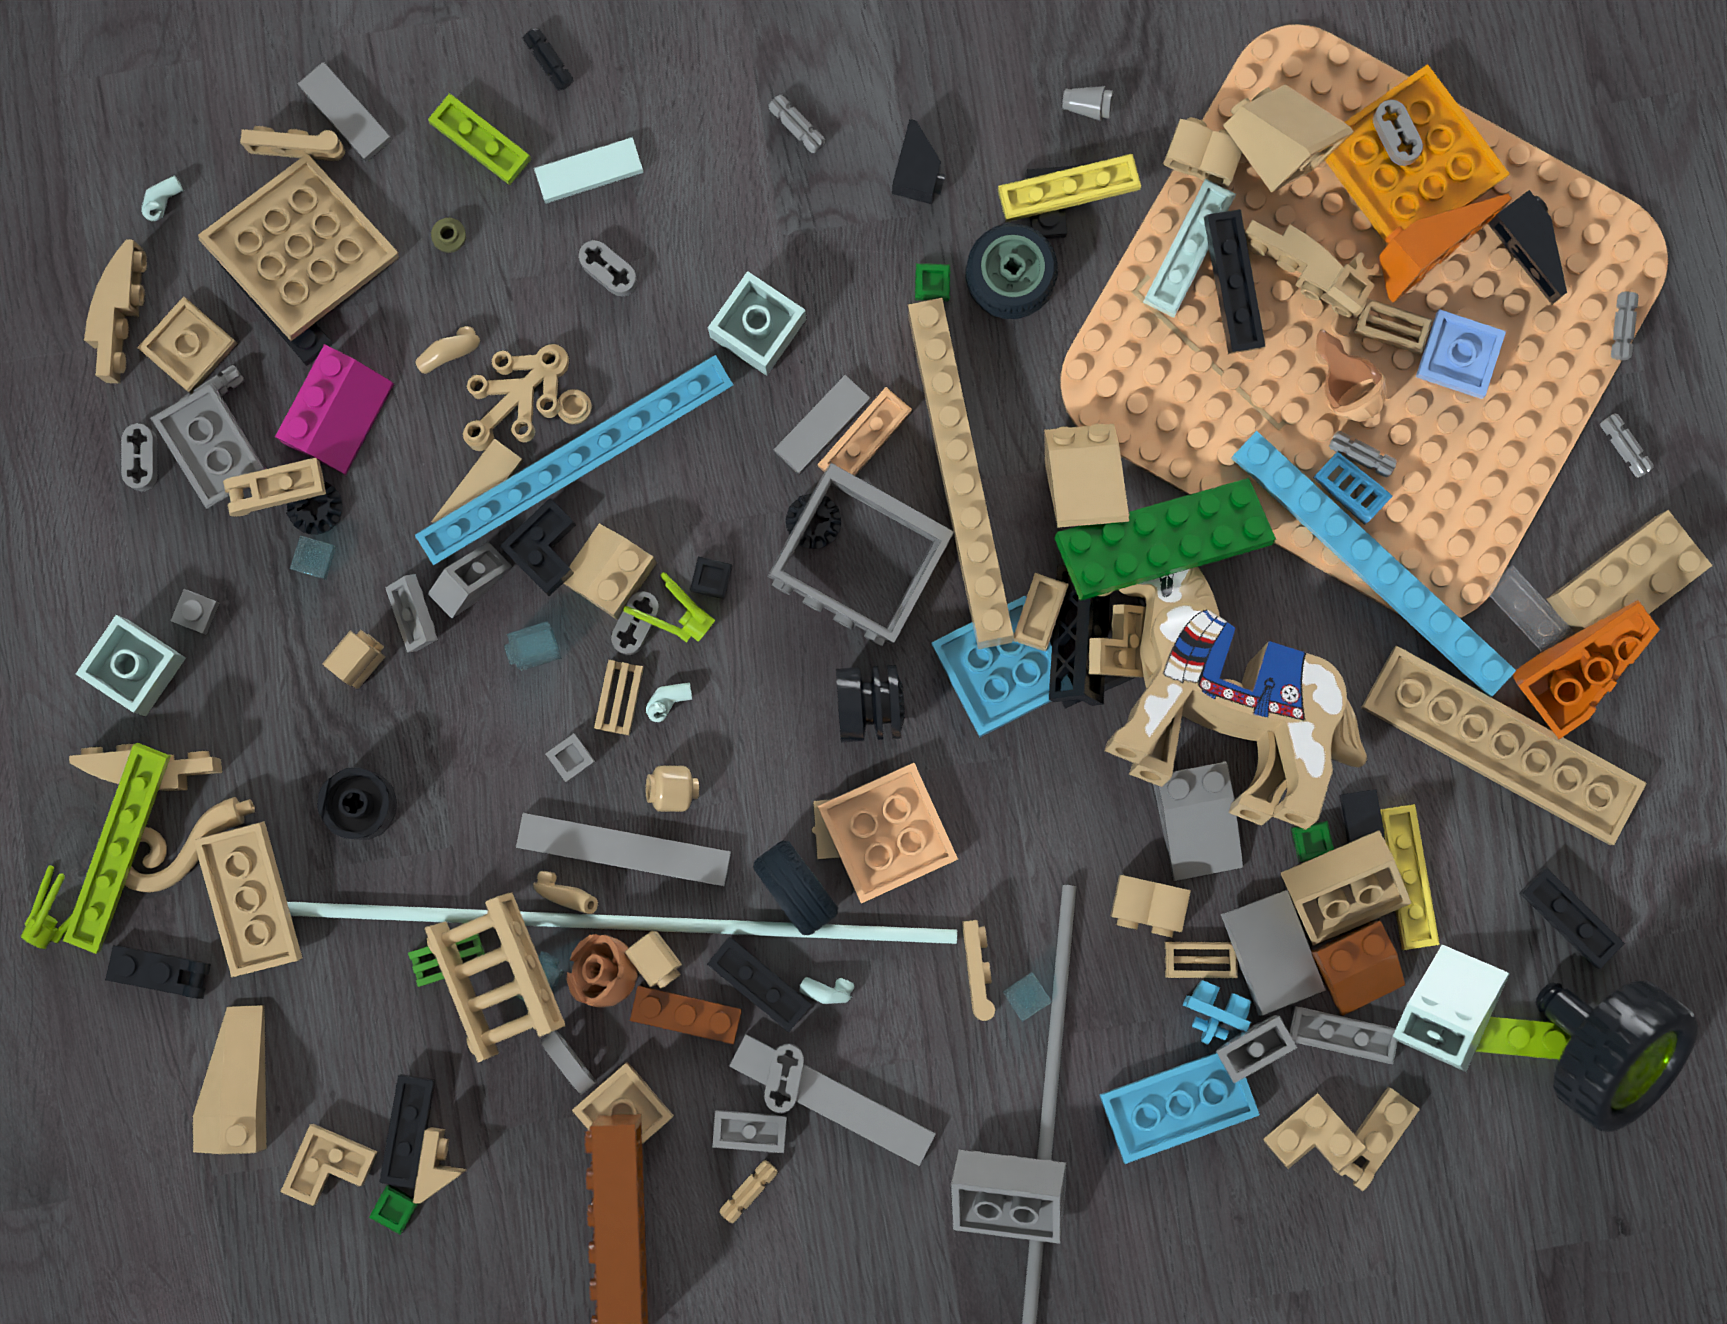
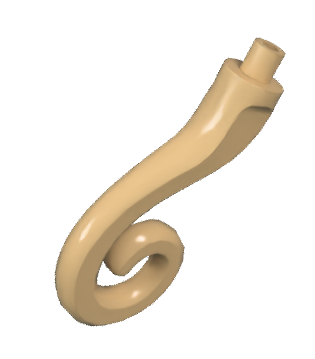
(215, 820)

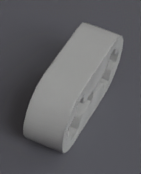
(1390, 136)
(613, 262)
(130, 457)
(642, 628)
(568, 1062)
(792, 1079)

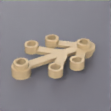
(518, 392)

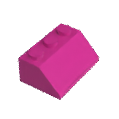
(334, 409)

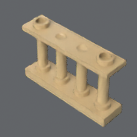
(528, 972)

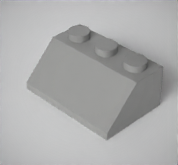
(1008, 1196)

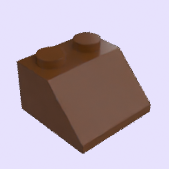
(1359, 967)

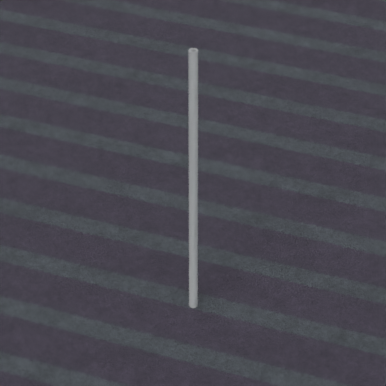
(1051, 1083)

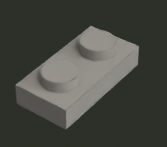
(411, 613)
(749, 1131)

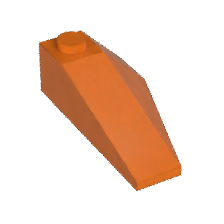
(1431, 241)
(1580, 670)

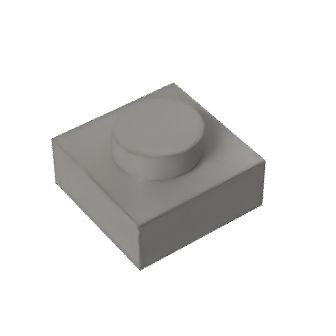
(195, 611)
(570, 758)

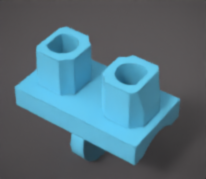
(1233, 1015)

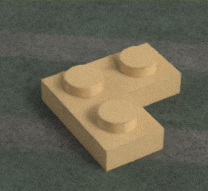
(1121, 653)
(1315, 1126)
(323, 1155)

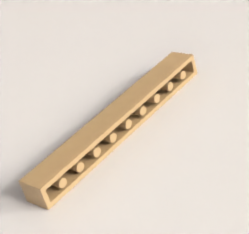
(960, 474)

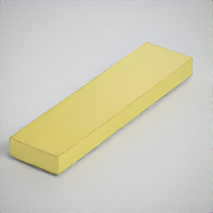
(1069, 187)
(1403, 838)

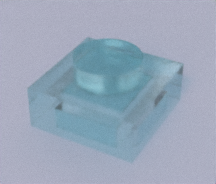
(313, 557)
(1027, 996)

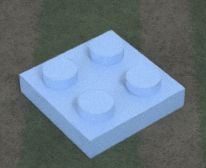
(1460, 354)

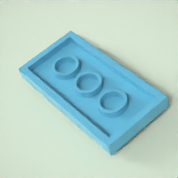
(1176, 1107)

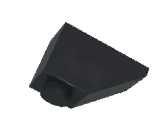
(917, 168)

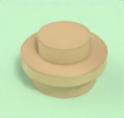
(574, 406)

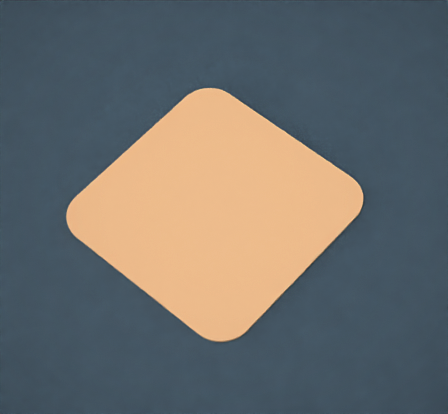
(1465, 464)

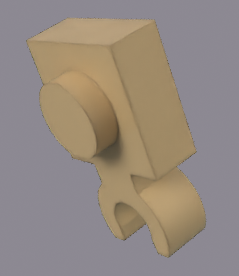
(1353, 284)

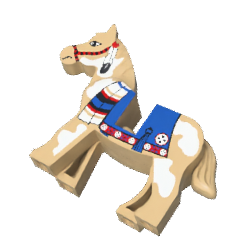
(1285, 703)

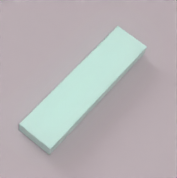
(1187, 250)

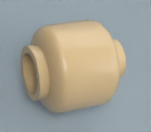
(671, 788)

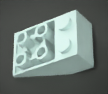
(1451, 1007)

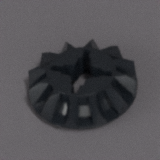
(327, 515)
(825, 531)

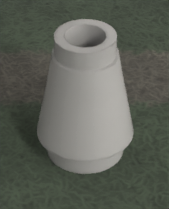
(1090, 102)

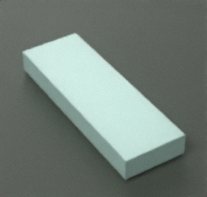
(588, 170)

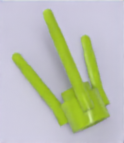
(694, 621)
(40, 926)

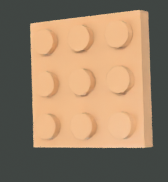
(887, 833)

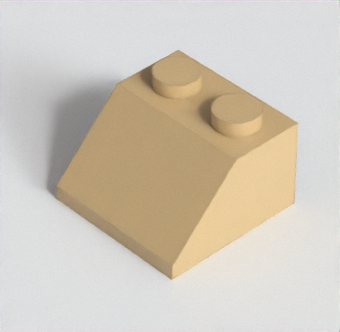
(609, 570)

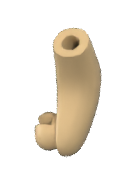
(448, 349)
(564, 895)

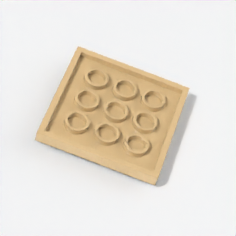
(298, 246)

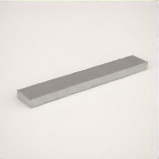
(623, 849)
(838, 1102)

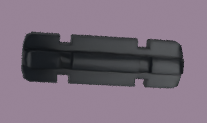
(548, 59)

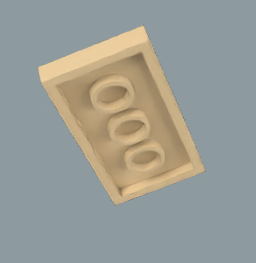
(248, 899)

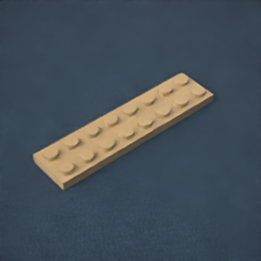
(1504, 745)

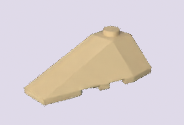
(233, 1094)

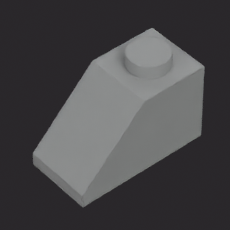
(468, 579)
(1255, 1048)

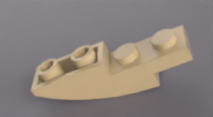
(1303, 254)
(115, 297)
(111, 765)

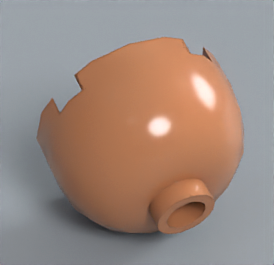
(601, 971)

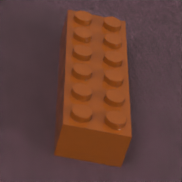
(617, 1220)

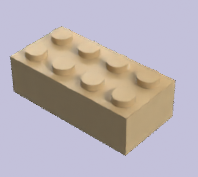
(1643, 567)

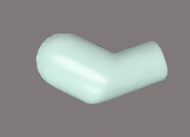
(157, 198)
(664, 698)
(827, 995)

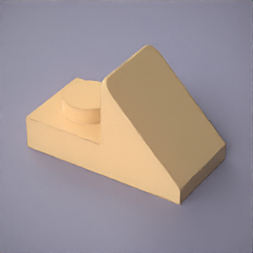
(431, 1175)

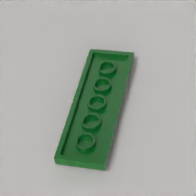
(1165, 539)

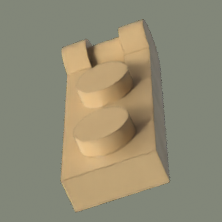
(292, 144)
(275, 486)
(978, 971)
(1380, 1134)

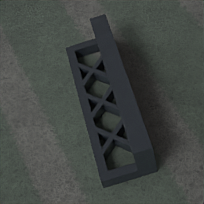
(1090, 623)

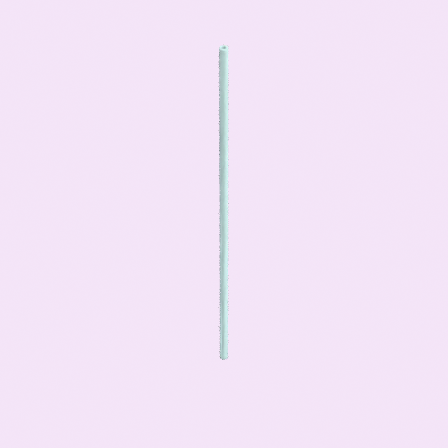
(626, 922)

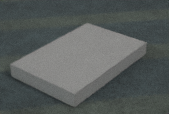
(207, 443)
(1273, 952)

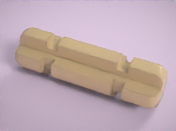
(748, 1191)

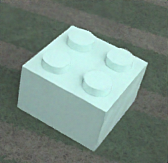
(757, 323)
(130, 665)

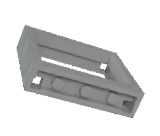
(888, 506)

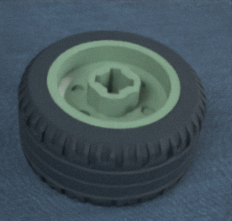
(1028, 256)
(795, 888)

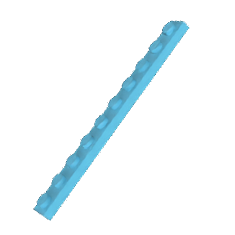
(573, 460)
(1373, 564)

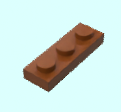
(685, 1014)

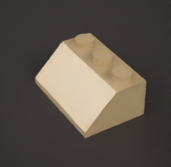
(1346, 887)

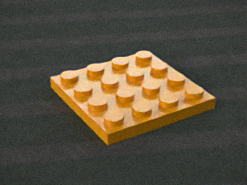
(1447, 174)

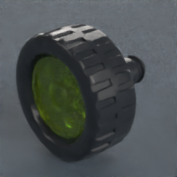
(1618, 1052)

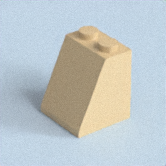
(1284, 134)

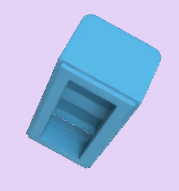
(1360, 478)

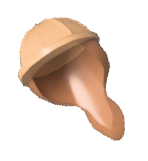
(1352, 382)

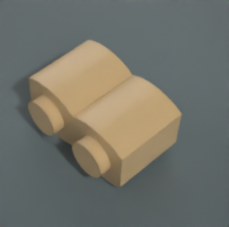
(1203, 152)
(355, 658)
(1150, 904)
(654, 960)

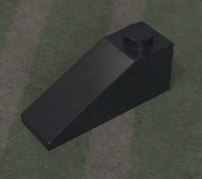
(1531, 239)

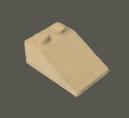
(1085, 475)

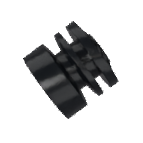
(869, 703)

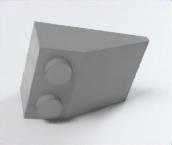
(1197, 821)

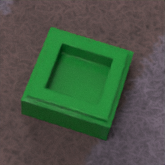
(932, 282)
(1312, 841)
(394, 1209)

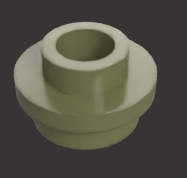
(452, 244)

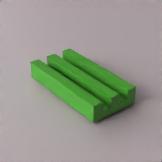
(418, 967)

